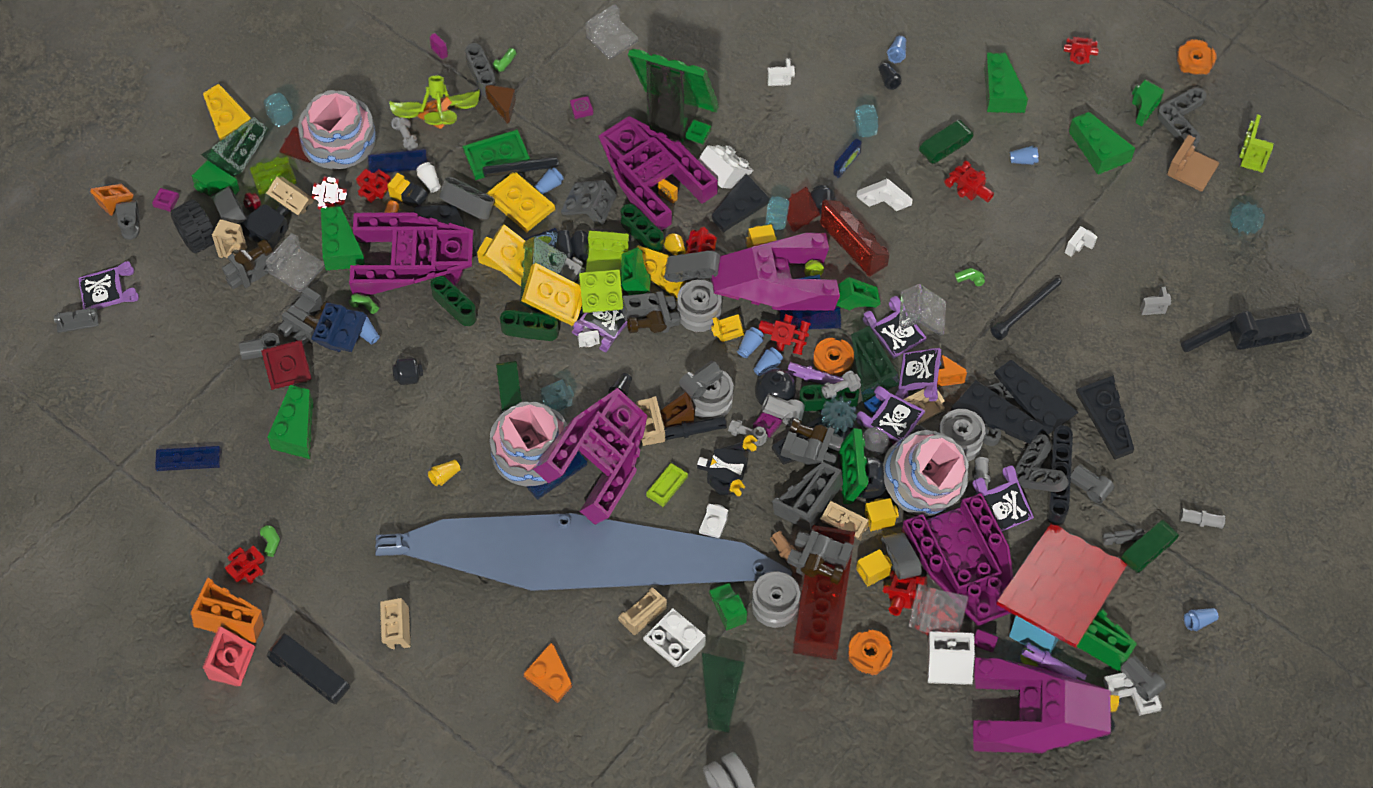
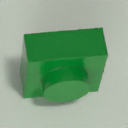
(698, 132)

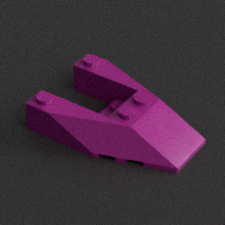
(645, 158)
(419, 250)
(765, 276)
(610, 439)
(1052, 709)

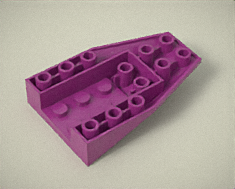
(965, 555)

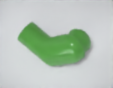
(505, 61)
(971, 274)
(357, 299)
(272, 538)

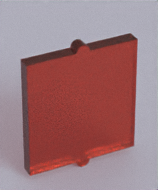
(292, 146)
(801, 209)

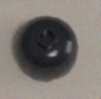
(776, 383)
(875, 473)

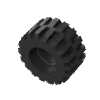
(193, 226)

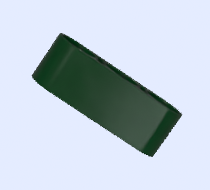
(946, 142)
(640, 221)
(450, 293)
(519, 326)
(508, 384)
(818, 399)
(1150, 546)

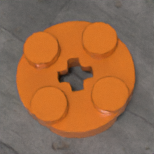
(1192, 65)
(835, 347)
(867, 640)

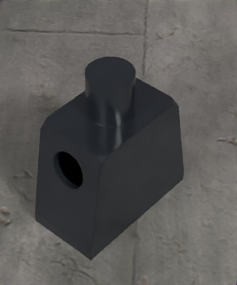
(266, 224)

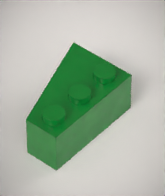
(1002, 86)
(1100, 143)
(338, 241)
(293, 423)
(1107, 642)

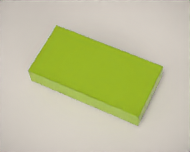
(667, 484)

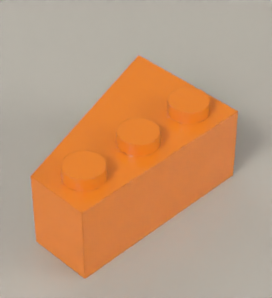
(219, 608)

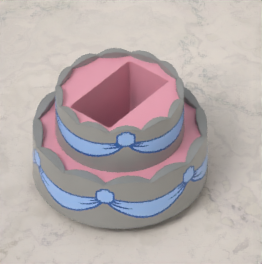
(336, 130)
(514, 457)
(924, 490)

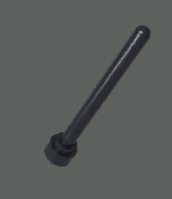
(1001, 329)

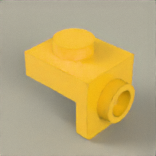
(727, 328)

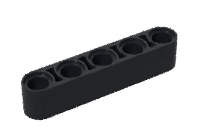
(1063, 448)

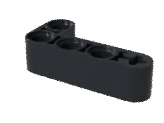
(1255, 333)
(308, 668)

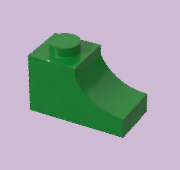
(1146, 99)
(212, 179)
(633, 273)
(857, 294)
(728, 606)

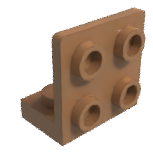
(1192, 166)

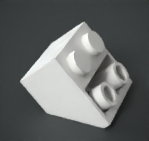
(724, 165)
(676, 639)
(950, 657)

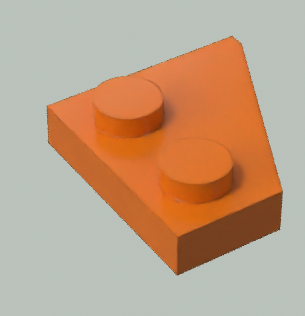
(549, 674)

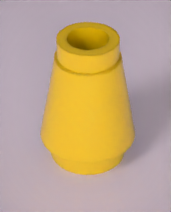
(675, 244)
(442, 473)

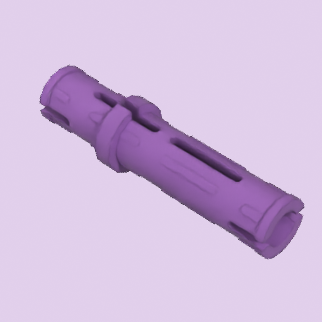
(813, 375)
(1044, 659)

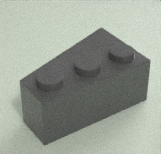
(810, 497)

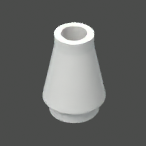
(428, 176)

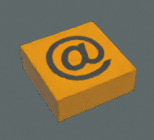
(668, 191)

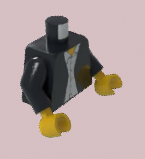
(728, 466)

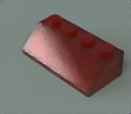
(853, 237)

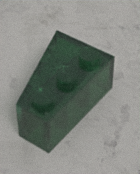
(237, 148)
(543, 254)
(872, 363)
(721, 689)

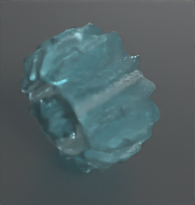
(278, 109)
(866, 120)
(777, 212)
(1247, 217)
(831, 416)

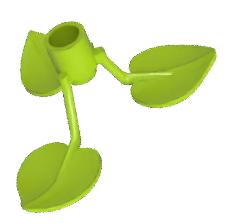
(436, 90)

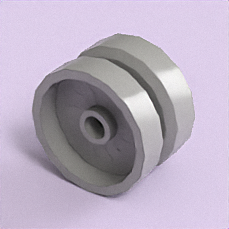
(698, 305)
(716, 399)
(965, 429)
(775, 599)
(728, 774)

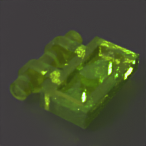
(266, 178)

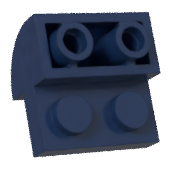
(338, 328)

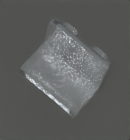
(609, 32)
(293, 264)
(922, 307)
(937, 610)

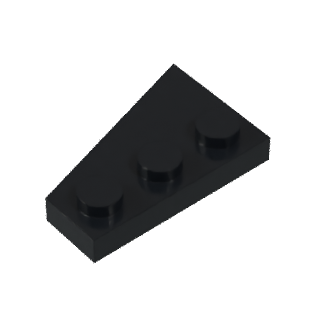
(740, 203)

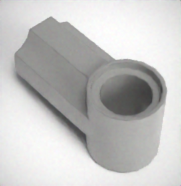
(783, 409)

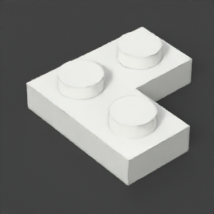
(887, 192)
(1121, 686)

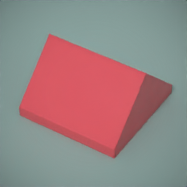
(228, 658)

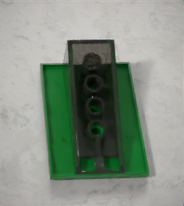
(672, 92)

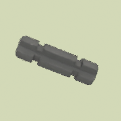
(1122, 536)

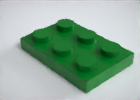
(495, 151)
(853, 466)

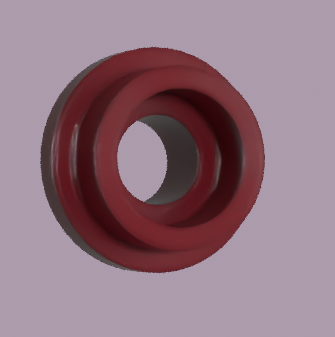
(251, 201)

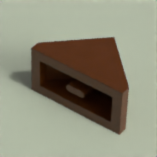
(502, 99)
(678, 411)

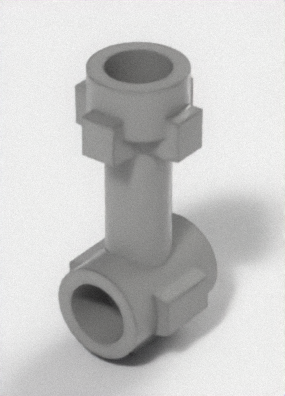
(403, 125)
(850, 380)
(759, 432)

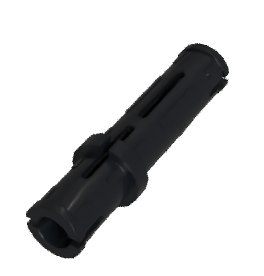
(702, 426)

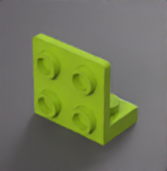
(1256, 151)
(606, 250)
(601, 291)

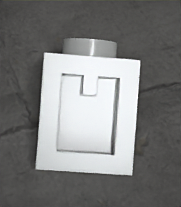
(781, 75)
(1079, 239)
(588, 337)
(714, 521)

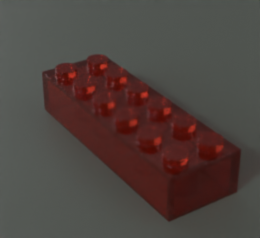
(822, 606)

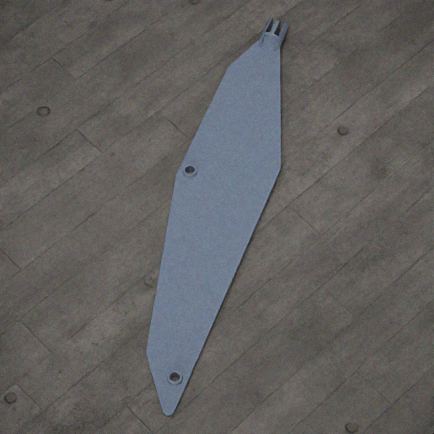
(549, 555)

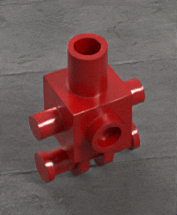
(1081, 49)
(969, 182)
(784, 333)
(902, 592)

